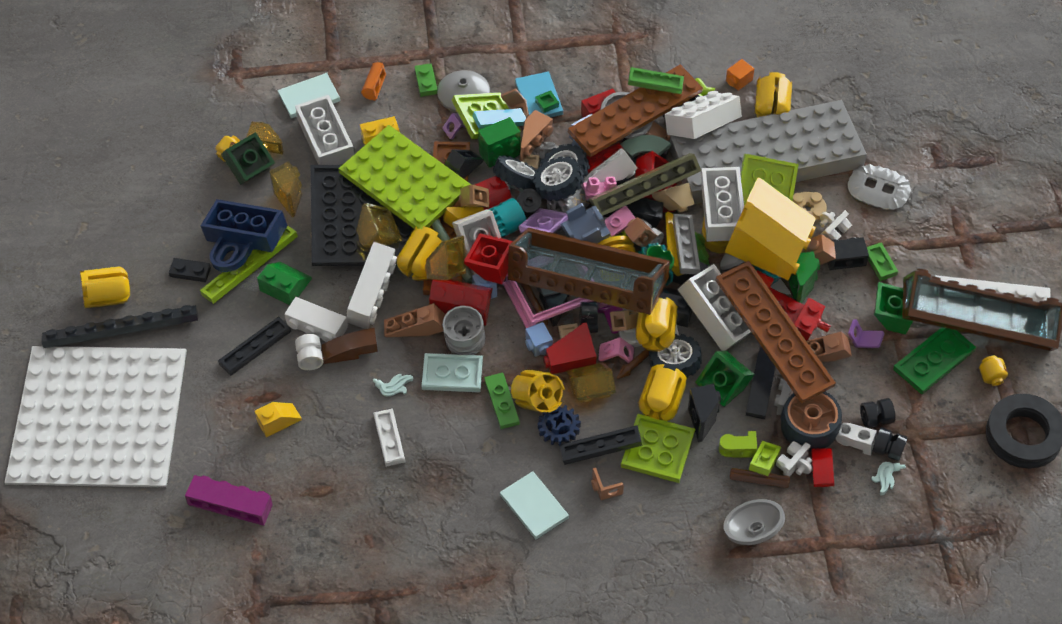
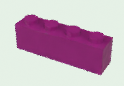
(229, 499)

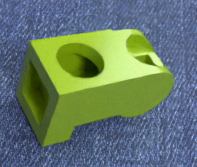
(738, 446)

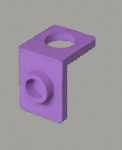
(458, 123)
(865, 339)

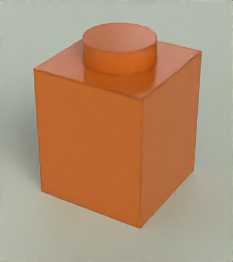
(740, 74)

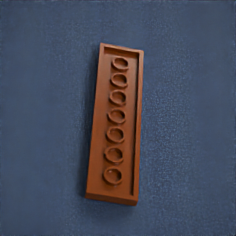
(630, 114)
(775, 332)

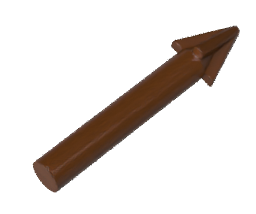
(533, 300)
(625, 370)

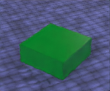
(547, 101)

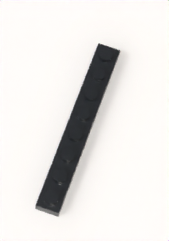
(125, 325)

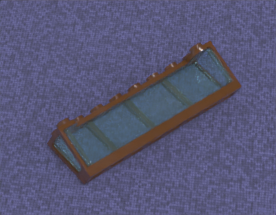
(587, 270)
(981, 311)

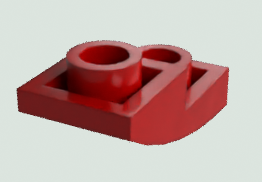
(822, 467)

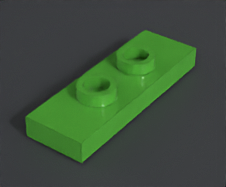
(655, 80)
(501, 400)

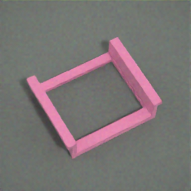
(525, 312)

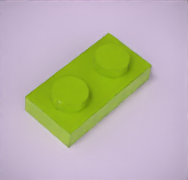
(765, 458)

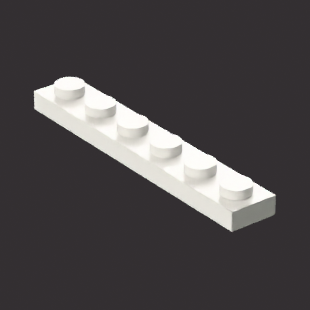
(1036, 293)

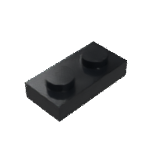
(189, 270)

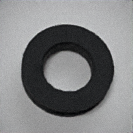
(1014, 452)

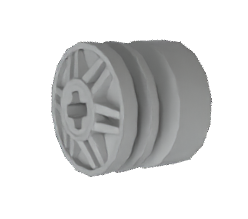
(464, 330)

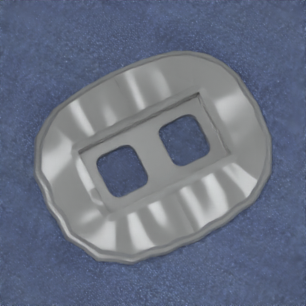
(875, 195)

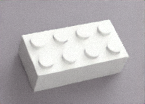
(703, 115)
(324, 131)
(721, 201)
(371, 286)
(714, 308)

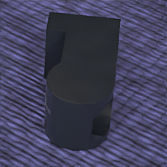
(589, 315)

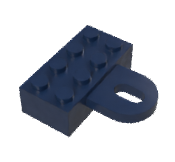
(241, 230)

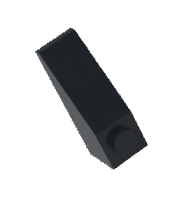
(645, 209)

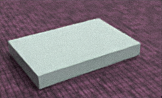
(307, 91)
(452, 372)
(534, 505)

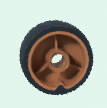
(812, 421)

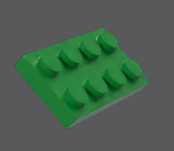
(934, 359)

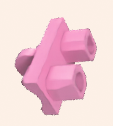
(594, 187)

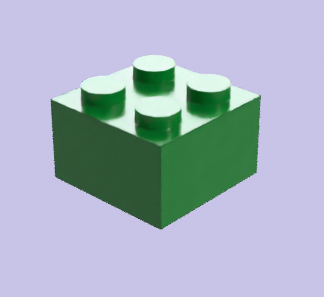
(499, 140)

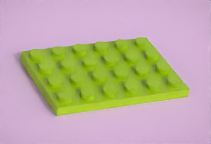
(404, 178)

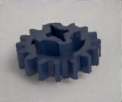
(566, 430)

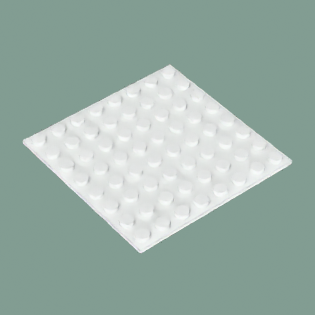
(97, 417)

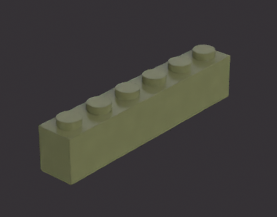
(646, 184)

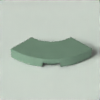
(645, 144)

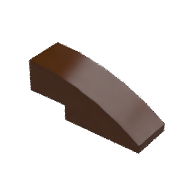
(349, 346)

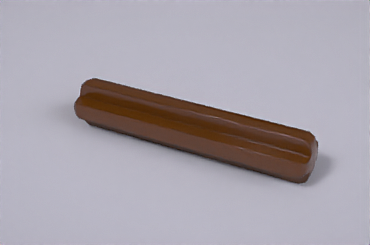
(754, 477)

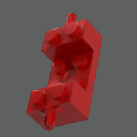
(804, 317)

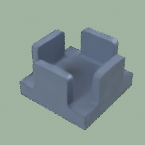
(585, 224)

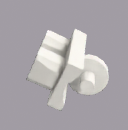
(840, 222)
(798, 460)

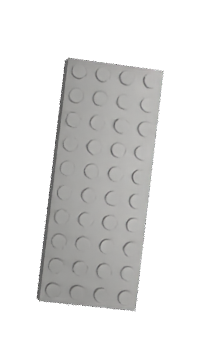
(814, 137)

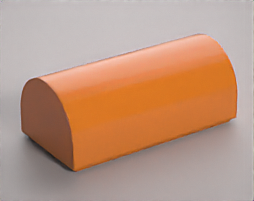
(374, 81)

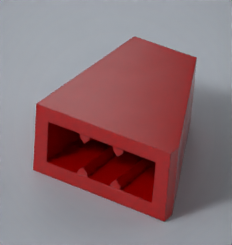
(571, 351)

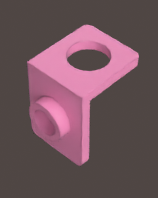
(615, 348)

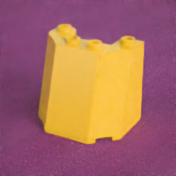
(771, 231)

